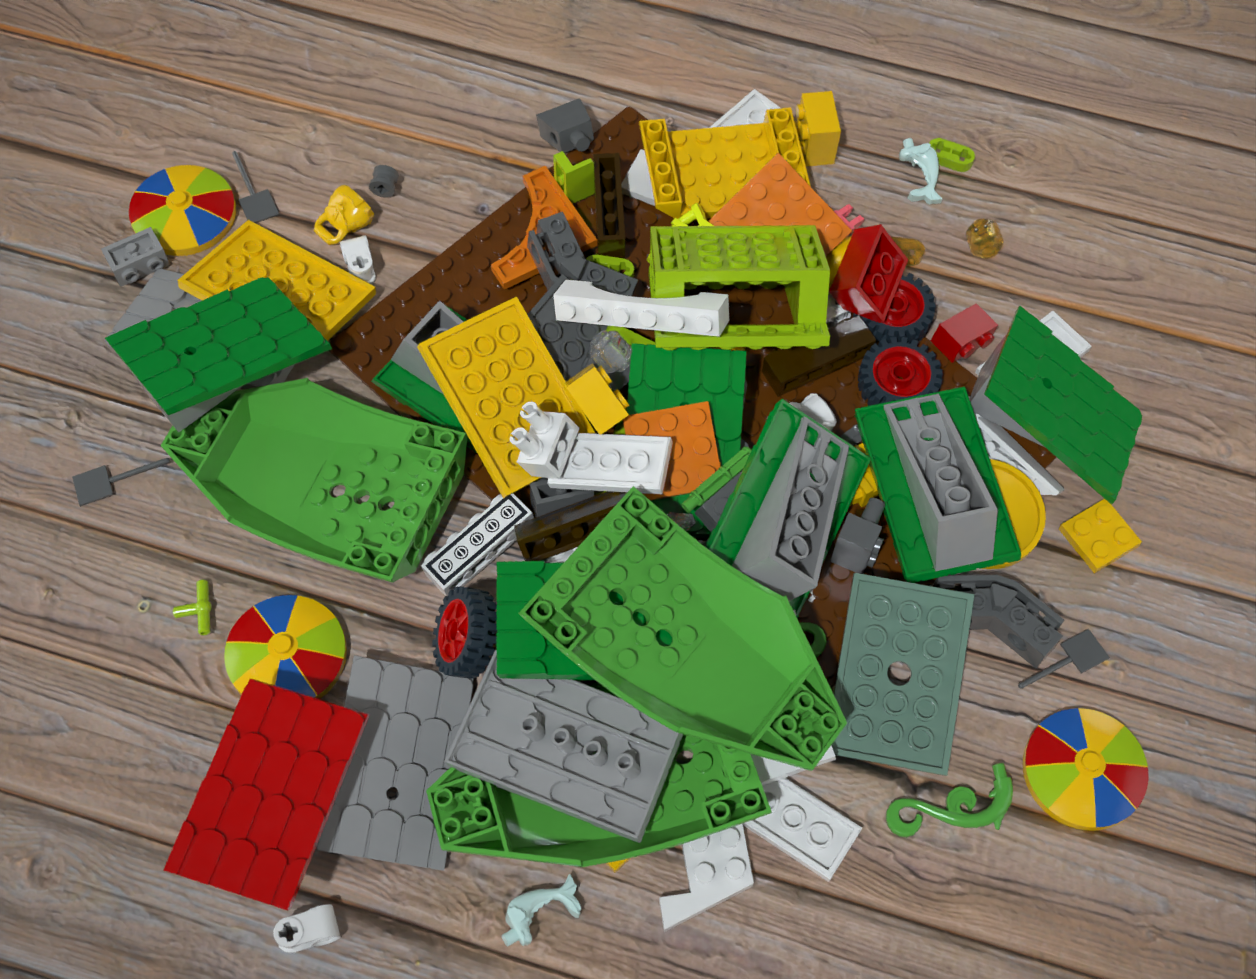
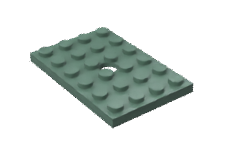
(910, 625)

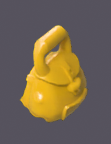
(344, 212)

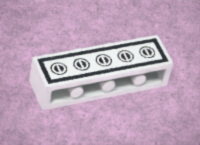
(477, 544)

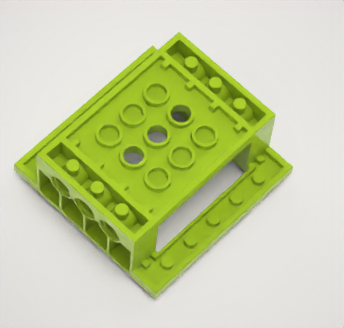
(744, 257)

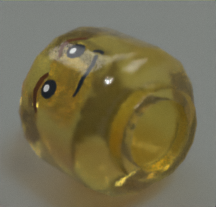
(984, 238)

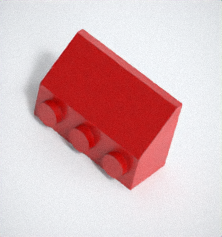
(869, 273)

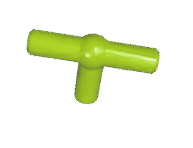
(201, 608)

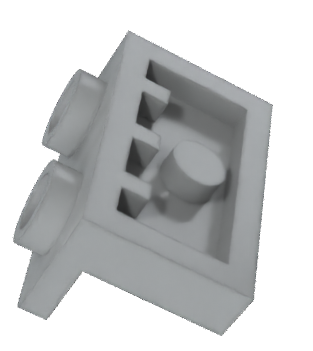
(135, 256)

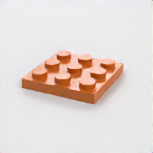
(693, 447)

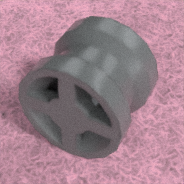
(383, 181)

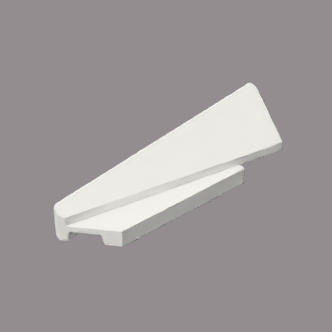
(1004, 448)

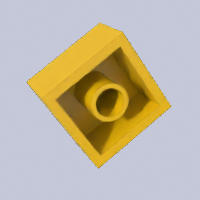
(818, 128)
(596, 398)

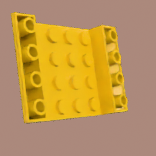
(715, 162)

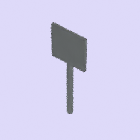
(258, 205)
(97, 485)
(1082, 651)

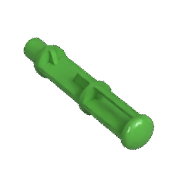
(717, 480)

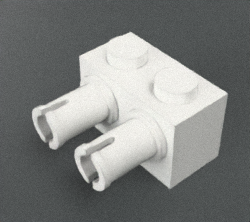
(547, 442)

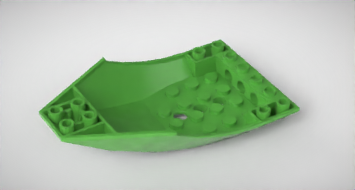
(282, 448)
(736, 651)
(696, 801)

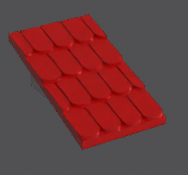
(267, 794)

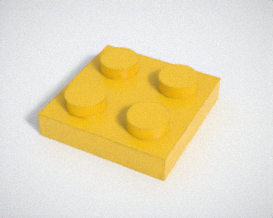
(1100, 535)

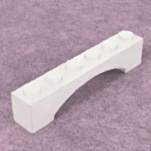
(694, 314)

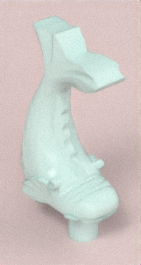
(927, 159)
(525, 905)

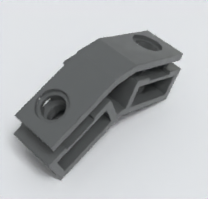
(567, 258)
(1009, 614)

